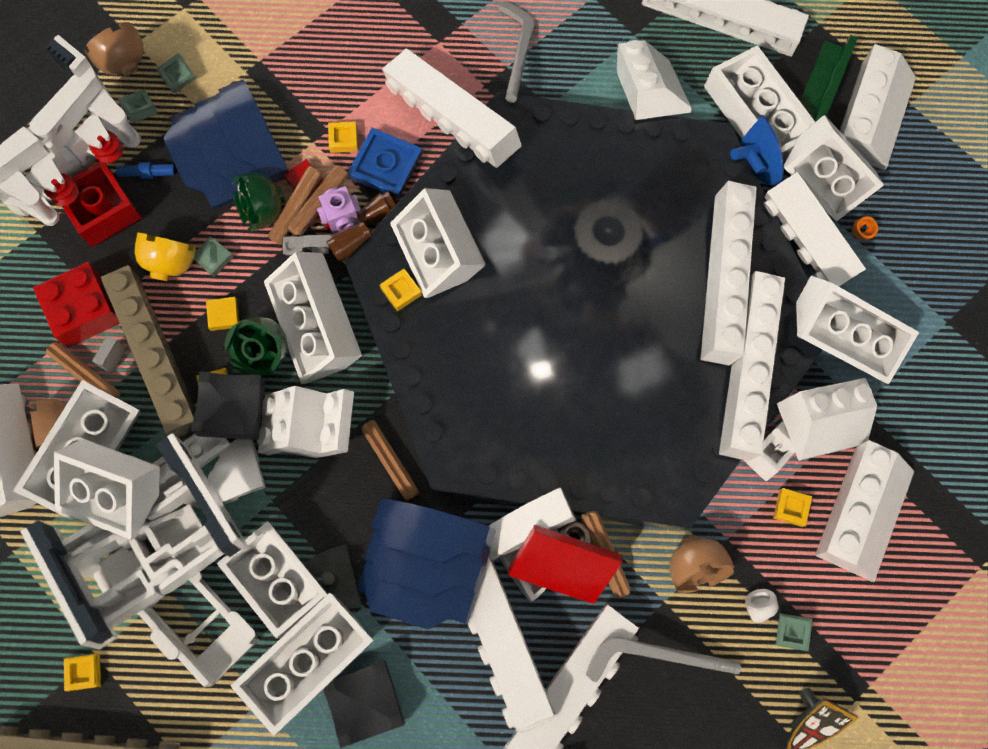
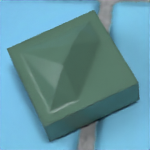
(176, 73)
(138, 106)
(212, 256)
(793, 632)

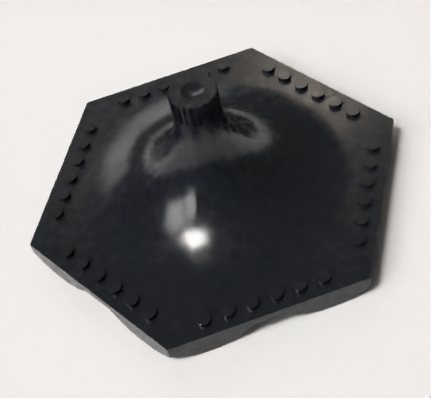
(586, 323)

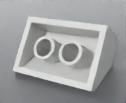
(649, 81)
(832, 168)
(437, 242)
(829, 418)
(105, 487)
(273, 580)

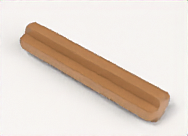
(298, 198)
(309, 210)
(79, 369)
(390, 460)
(600, 538)

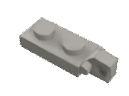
(315, 243)

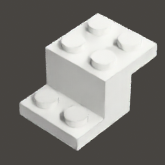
(306, 422)

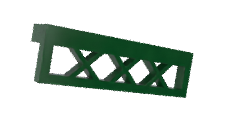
(826, 77)

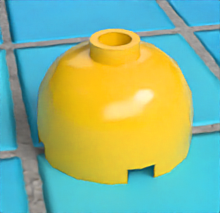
(163, 256)

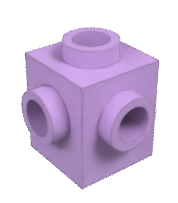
(338, 209)

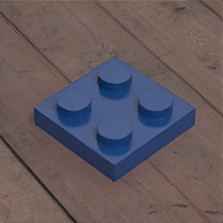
(385, 163)

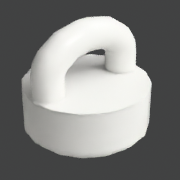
(761, 605)

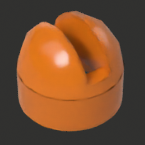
(867, 234)

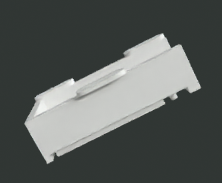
(220, 654)

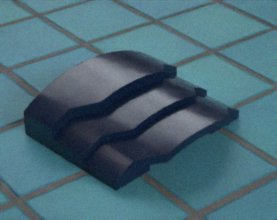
(223, 140)
(424, 564)

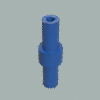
(146, 170)

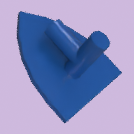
(762, 152)

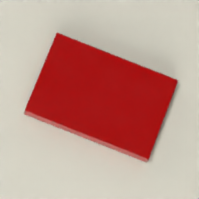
(564, 564)

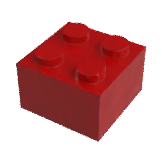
(100, 205)
(76, 305)

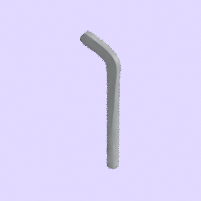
(522, 49)
(617, 644)

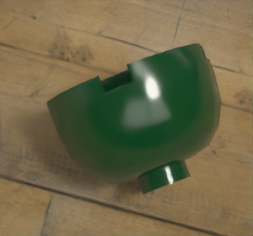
(257, 199)
(256, 345)

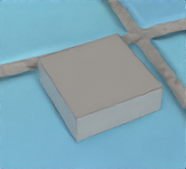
(109, 354)

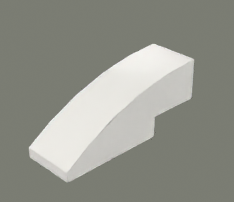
(775, 452)
(547, 511)

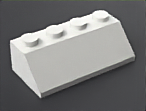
(752, 88)
(878, 105)
(813, 231)
(312, 316)
(852, 329)
(87, 416)
(15, 448)
(866, 510)
(302, 663)

